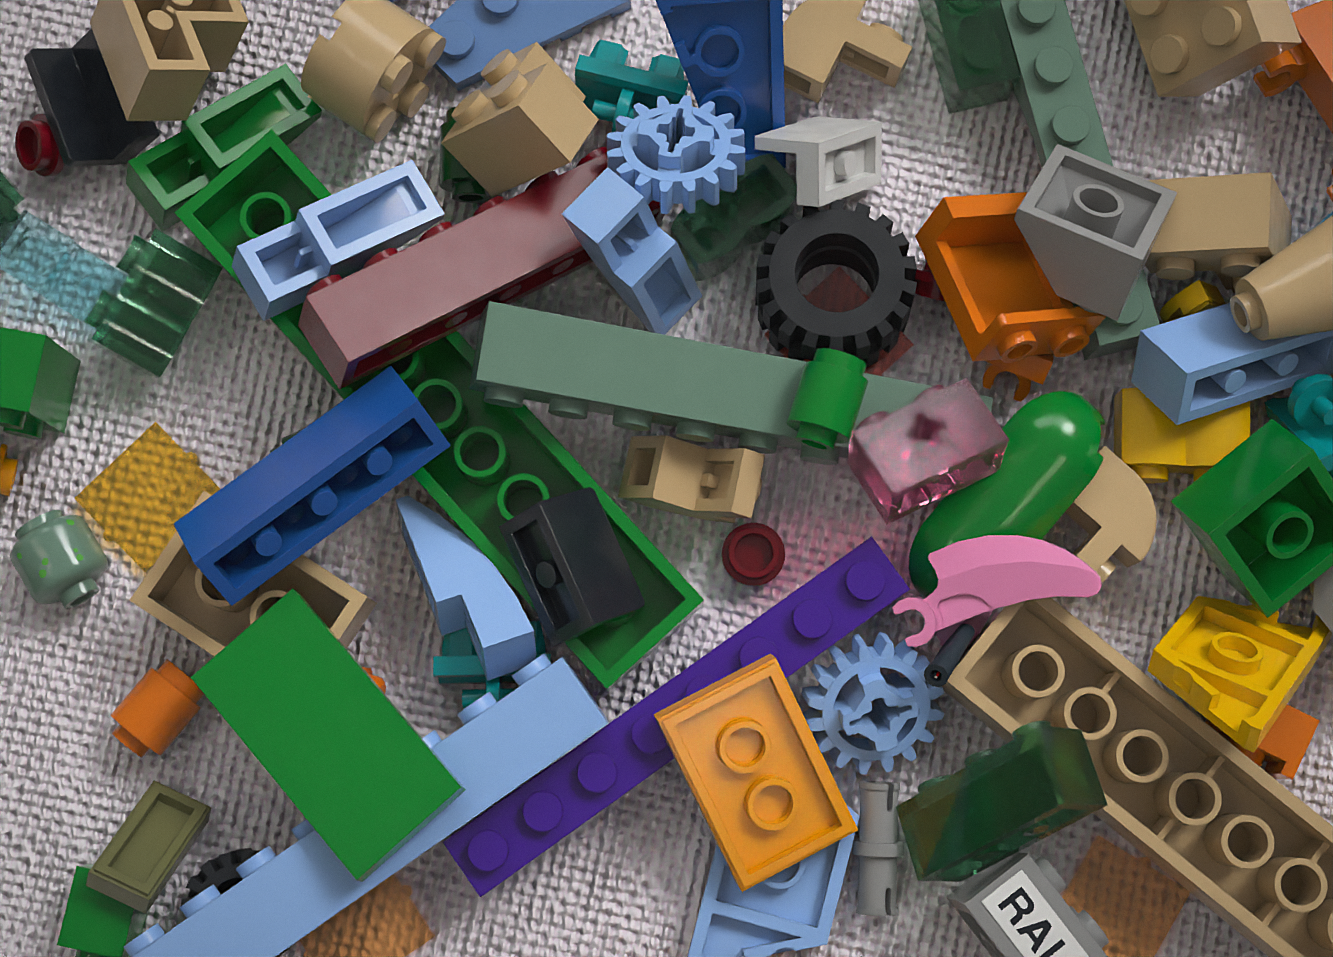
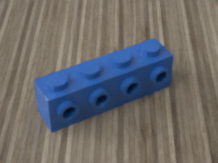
(310, 486)

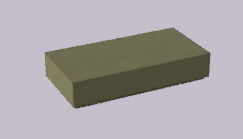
(149, 847)

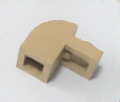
(832, 32)
(691, 478)
(1116, 515)

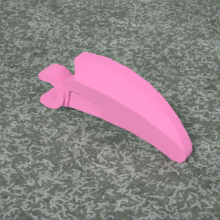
(993, 574)

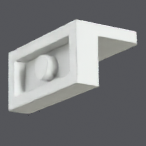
(831, 156)

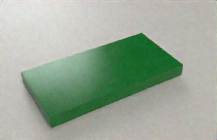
(328, 735)

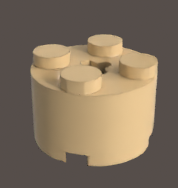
(372, 66)

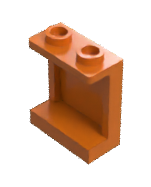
(996, 282)

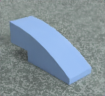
(335, 237)
(633, 251)
(466, 590)

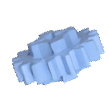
(677, 153)
(845, 703)

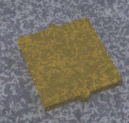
(146, 494)

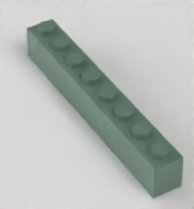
(654, 380)

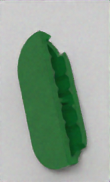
(1041, 475)

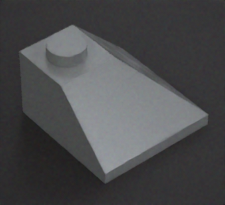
(1092, 228)

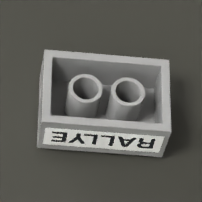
(1021, 914)

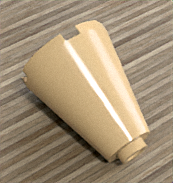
(1290, 290)

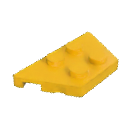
(1236, 664)

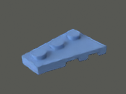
(484, 28)

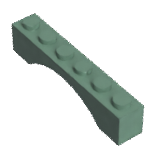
(1063, 112)

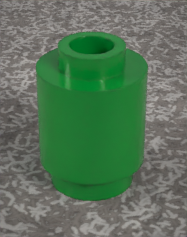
(828, 399)

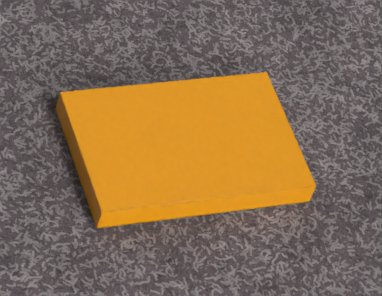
(756, 772)

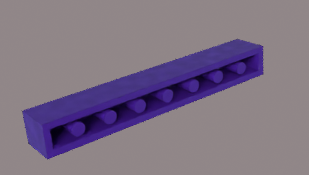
(633, 743)

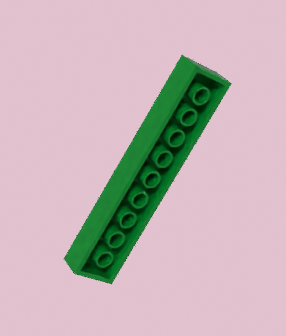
(497, 454)

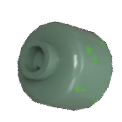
(58, 559)

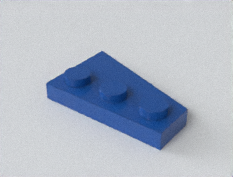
(733, 59)

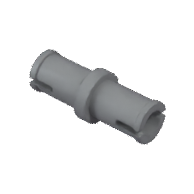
(878, 848)

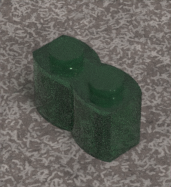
(717, 234)
(152, 302)

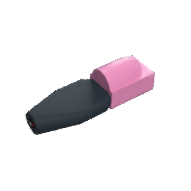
(954, 642)

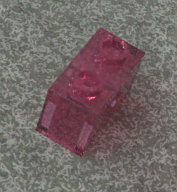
(926, 449)

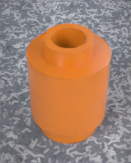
(157, 709)

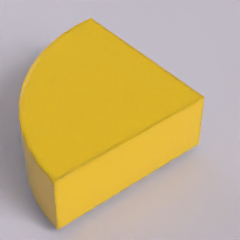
(1191, 300)

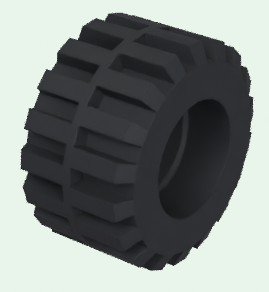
(844, 240)

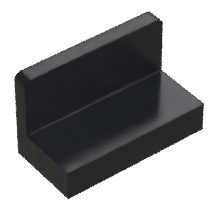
(85, 106)
(571, 564)

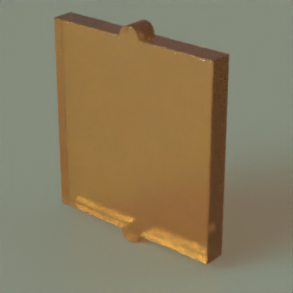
(1125, 899)
(374, 925)

